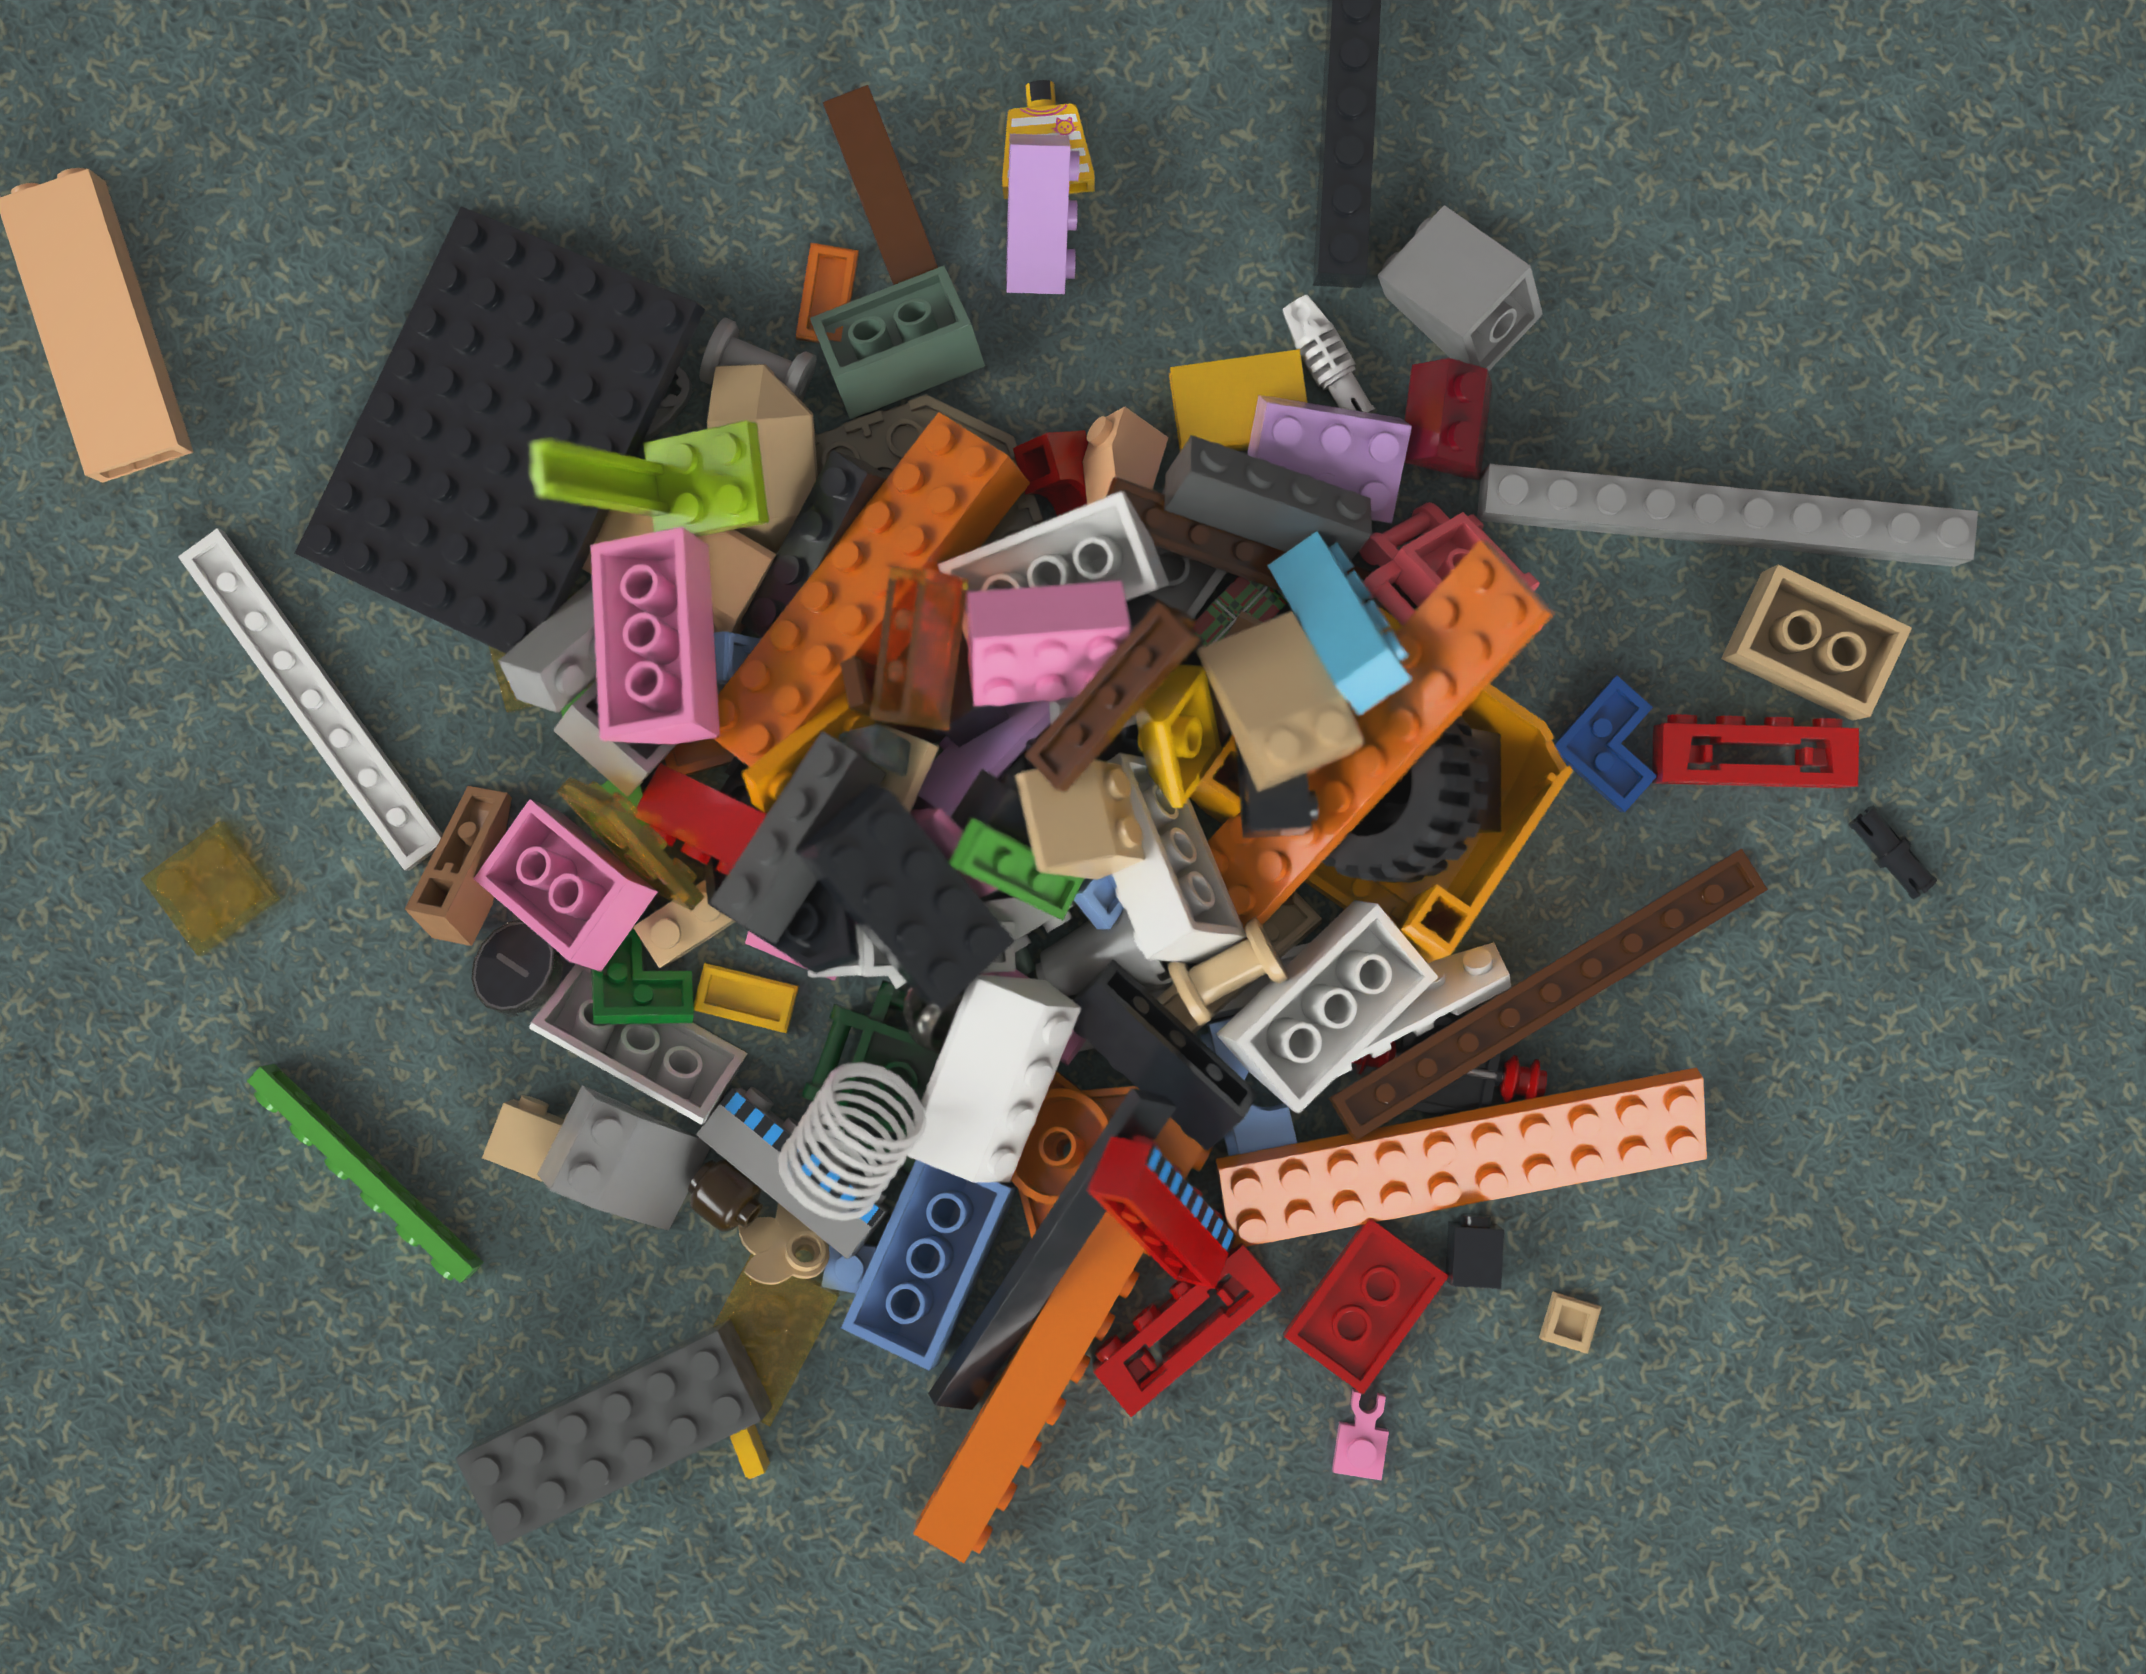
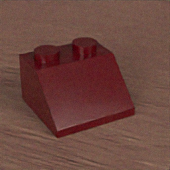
(1448, 416)

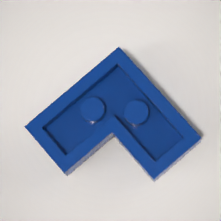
(1595, 747)

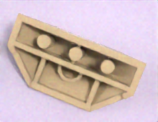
(784, 440)

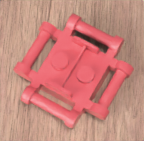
(1424, 561)

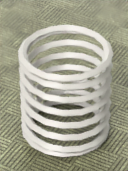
(826, 1104)

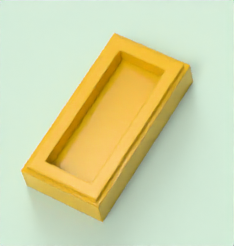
(745, 997)

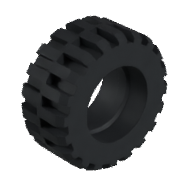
(1435, 822)

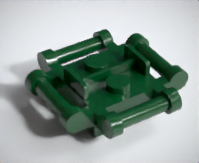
(879, 1045)

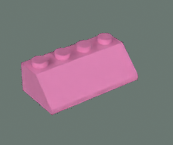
(655, 639)

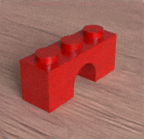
(1055, 468)

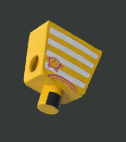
(1047, 118)

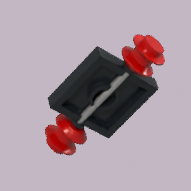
(1474, 1088)

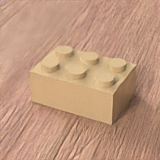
(1816, 643)

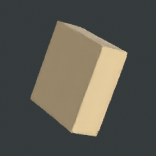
(1570, 1322)

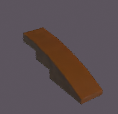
(880, 184)

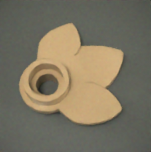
(775, 1245)

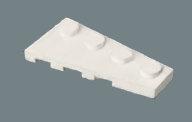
(1461, 984)

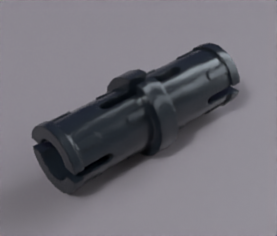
(1893, 852)

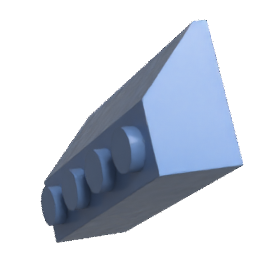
(928, 1263)

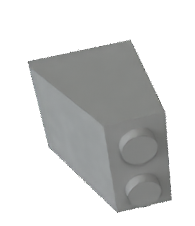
(1462, 289)

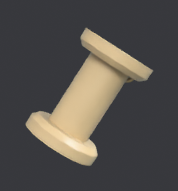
(1227, 971)

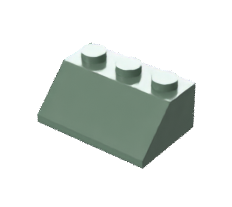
(898, 342)

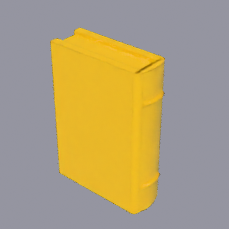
(1221, 396)

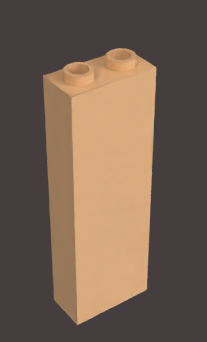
(94, 324)

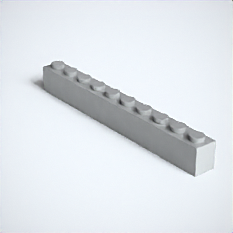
(1727, 515)

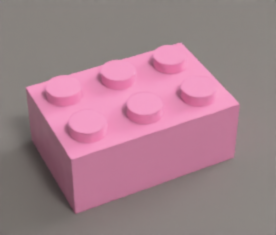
(1042, 640)
(565, 885)

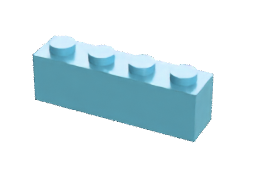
(1339, 622)

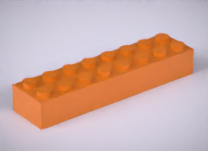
(926, 512)

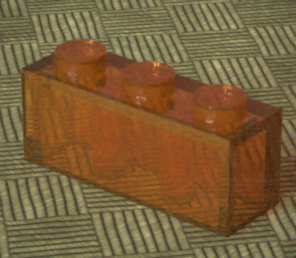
(919, 648)

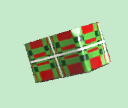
(1239, 595)

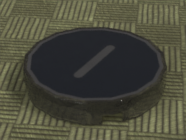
(515, 970)

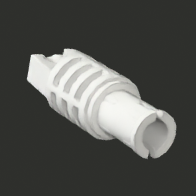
(1325, 354)

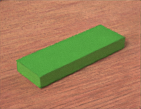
(1012, 869)

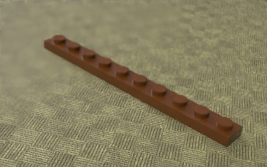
(1547, 994)

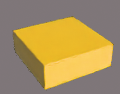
(750, 1452)

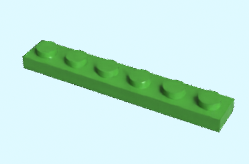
(350, 1160)

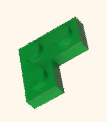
(634, 996)

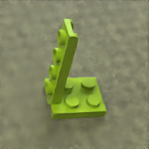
(690, 480)

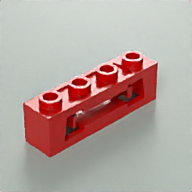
(1835, 752)
(1153, 1323)

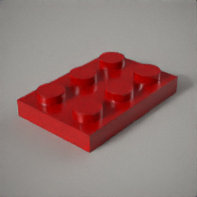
(1365, 1305)

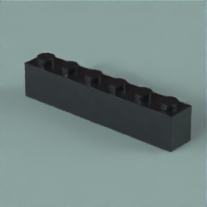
(1346, 143)

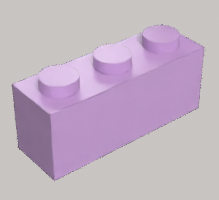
(1040, 213)

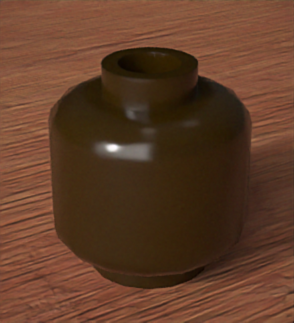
(724, 1196)

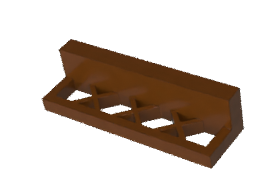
(1113, 695)

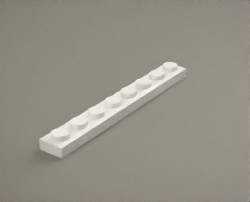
(312, 698)

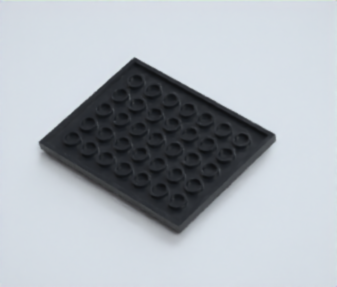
(495, 355)

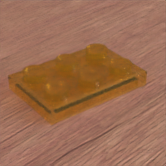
(636, 846)
(777, 1328)

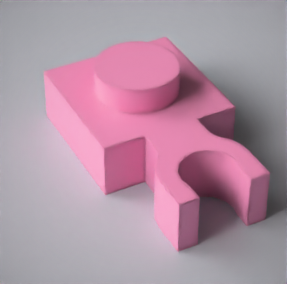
(1361, 1445)

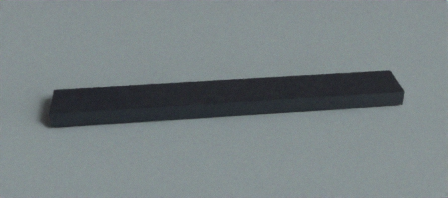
(1042, 1261)

